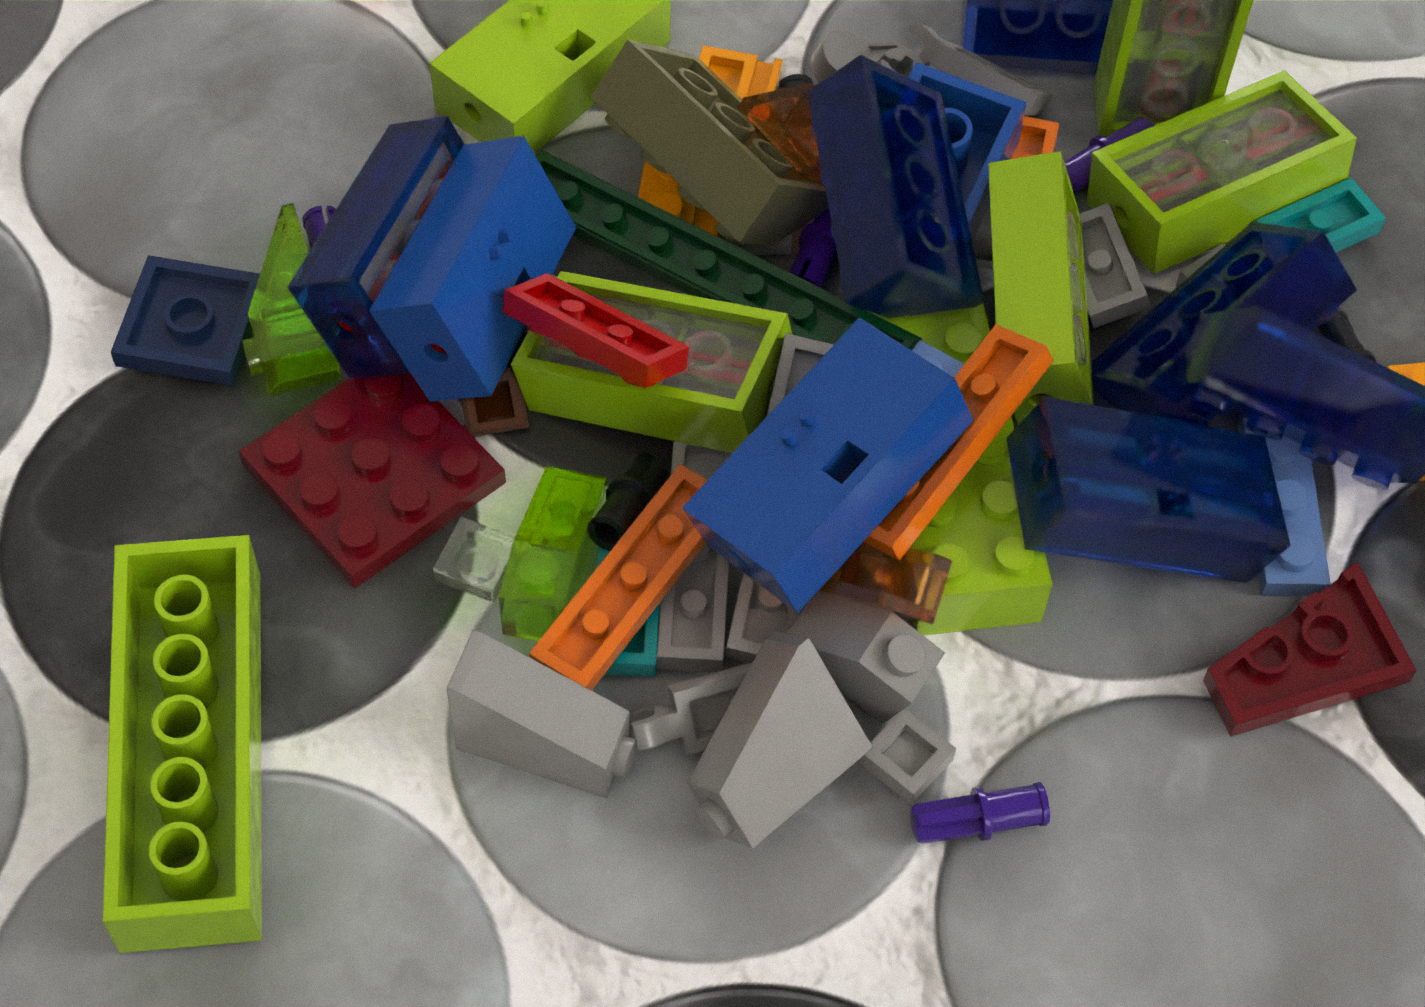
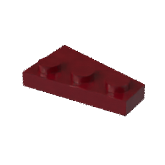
(1312, 659)

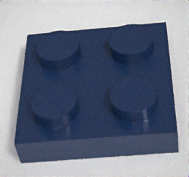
(187, 321)

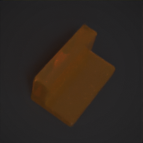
(905, 587)

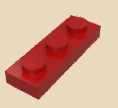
(596, 330)

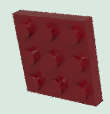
(372, 471)

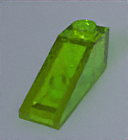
(284, 338)
(549, 552)

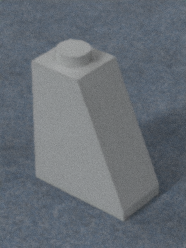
(537, 718)
(775, 744)

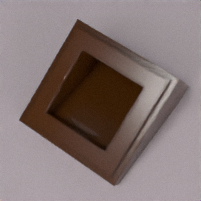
(499, 412)

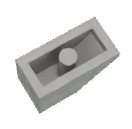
(868, 652)

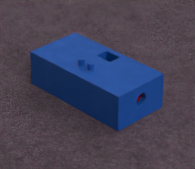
(481, 234)
(829, 463)

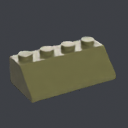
(707, 144)

